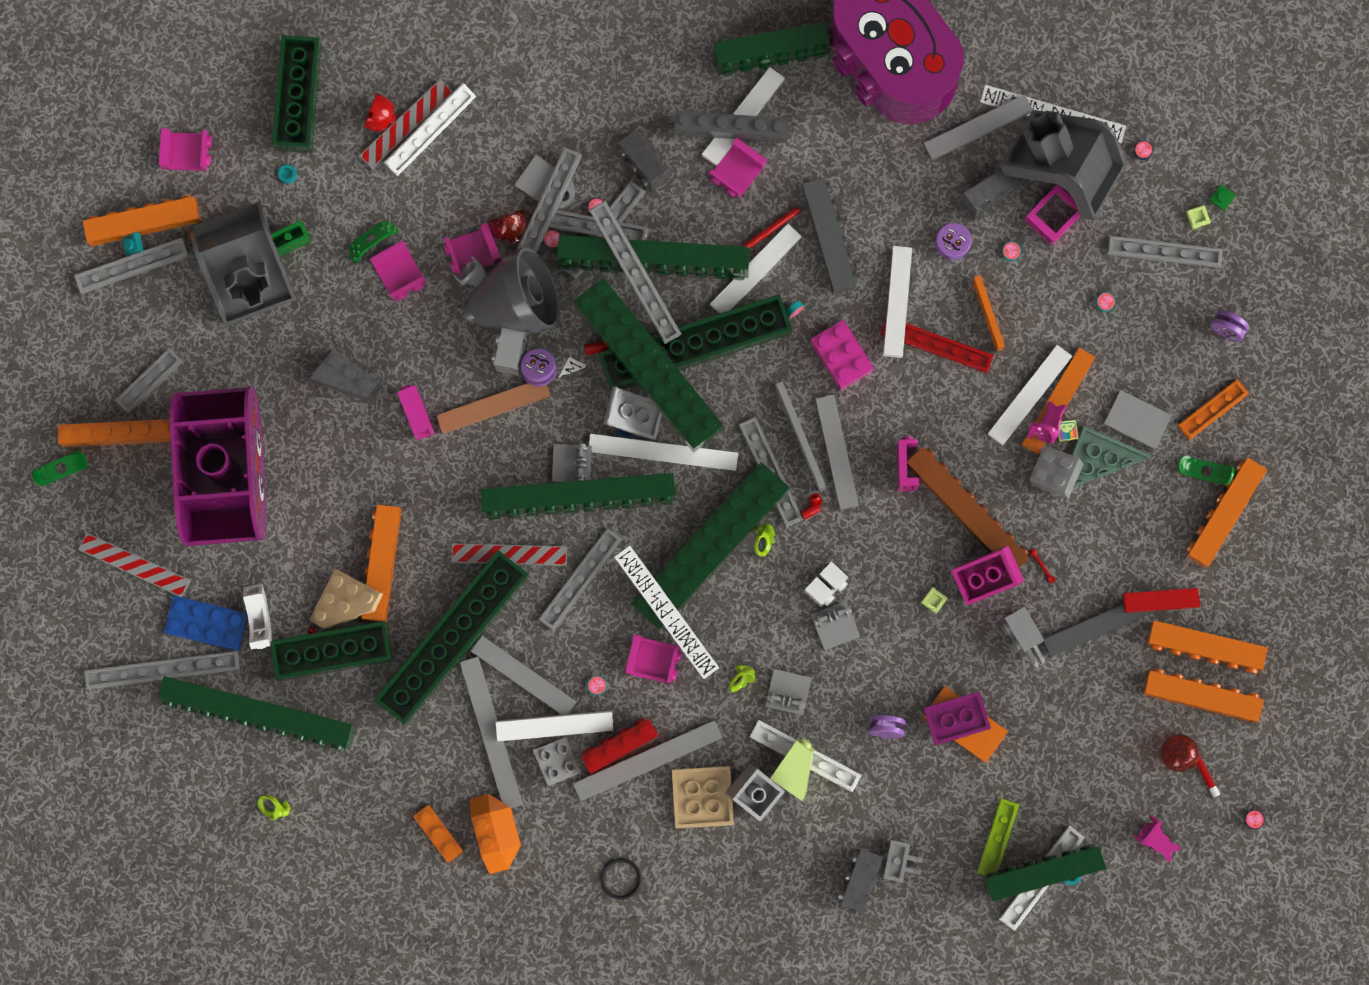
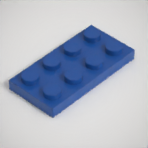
(206, 623)

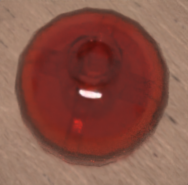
(509, 226)
(1179, 753)

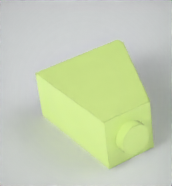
(795, 769)

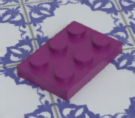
(957, 718)

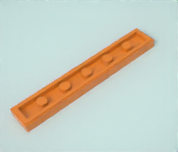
(1063, 392)

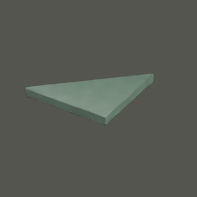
(1103, 455)

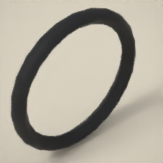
(638, 883)

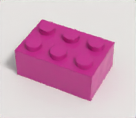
(841, 355)
(987, 575)

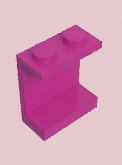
(184, 151)
(737, 169)
(476, 244)
(398, 271)

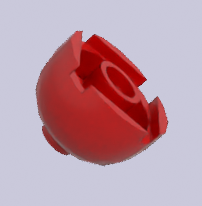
(380, 114)

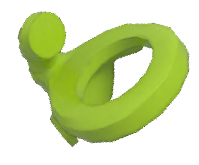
(768, 533)
(747, 674)
(280, 810)

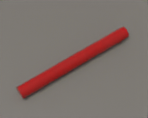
(771, 228)

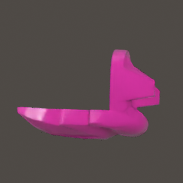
(1050, 426)
(1152, 836)

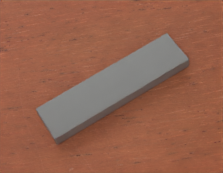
(148, 381)

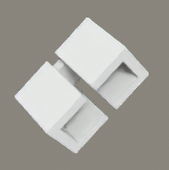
(820, 592)

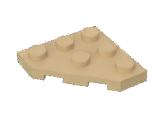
(344, 601)

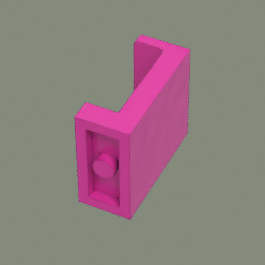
(903, 482)
(653, 660)

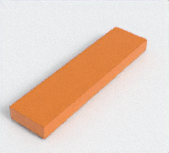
(988, 313)
(1213, 409)

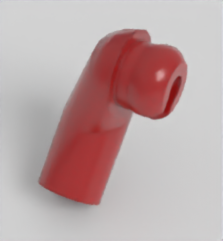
(814, 506)

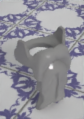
(472, 273)

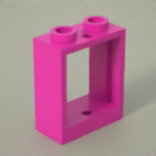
(1044, 230)
(415, 412)

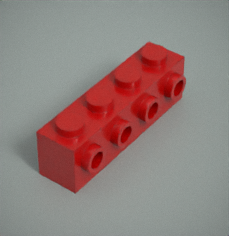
(620, 746)

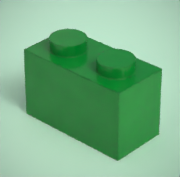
(291, 238)

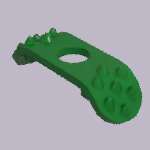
(360, 246)
(1192, 468)
(47, 473)

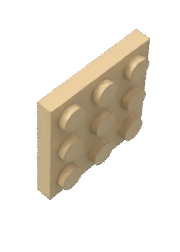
(702, 797)

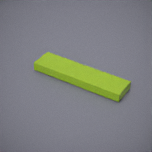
(998, 837)

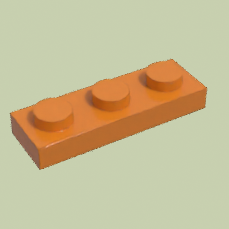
(438, 833)

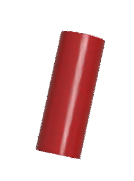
(596, 347)

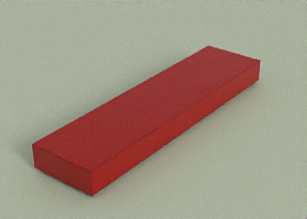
(1161, 600)

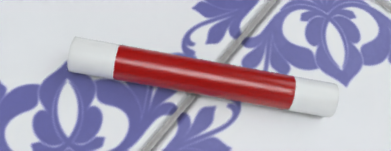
(1207, 778)

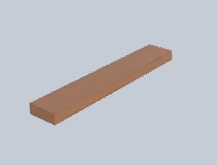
(491, 406)

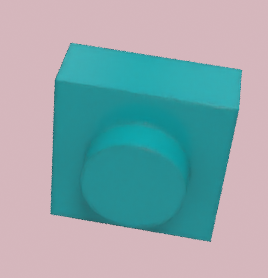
(132, 244)

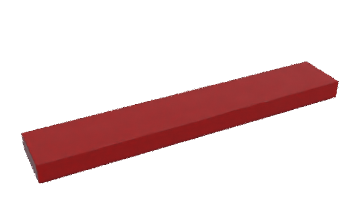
(945, 348)

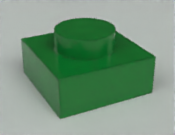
(1222, 197)

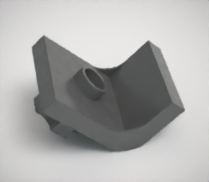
(1068, 152)
(241, 263)

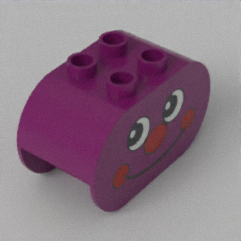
(898, 56)
(218, 466)

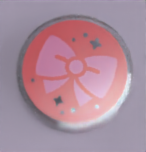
(551, 239)

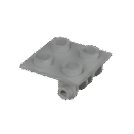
(571, 463)
(835, 625)
(788, 692)
(556, 761)

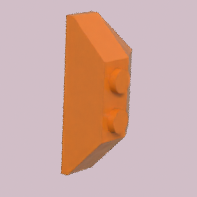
(494, 832)

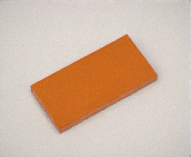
(979, 744)

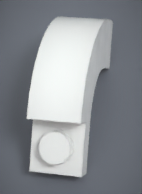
(258, 616)

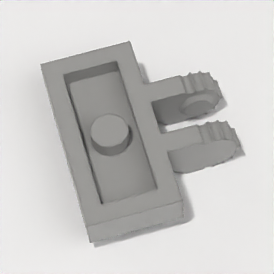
(897, 861)

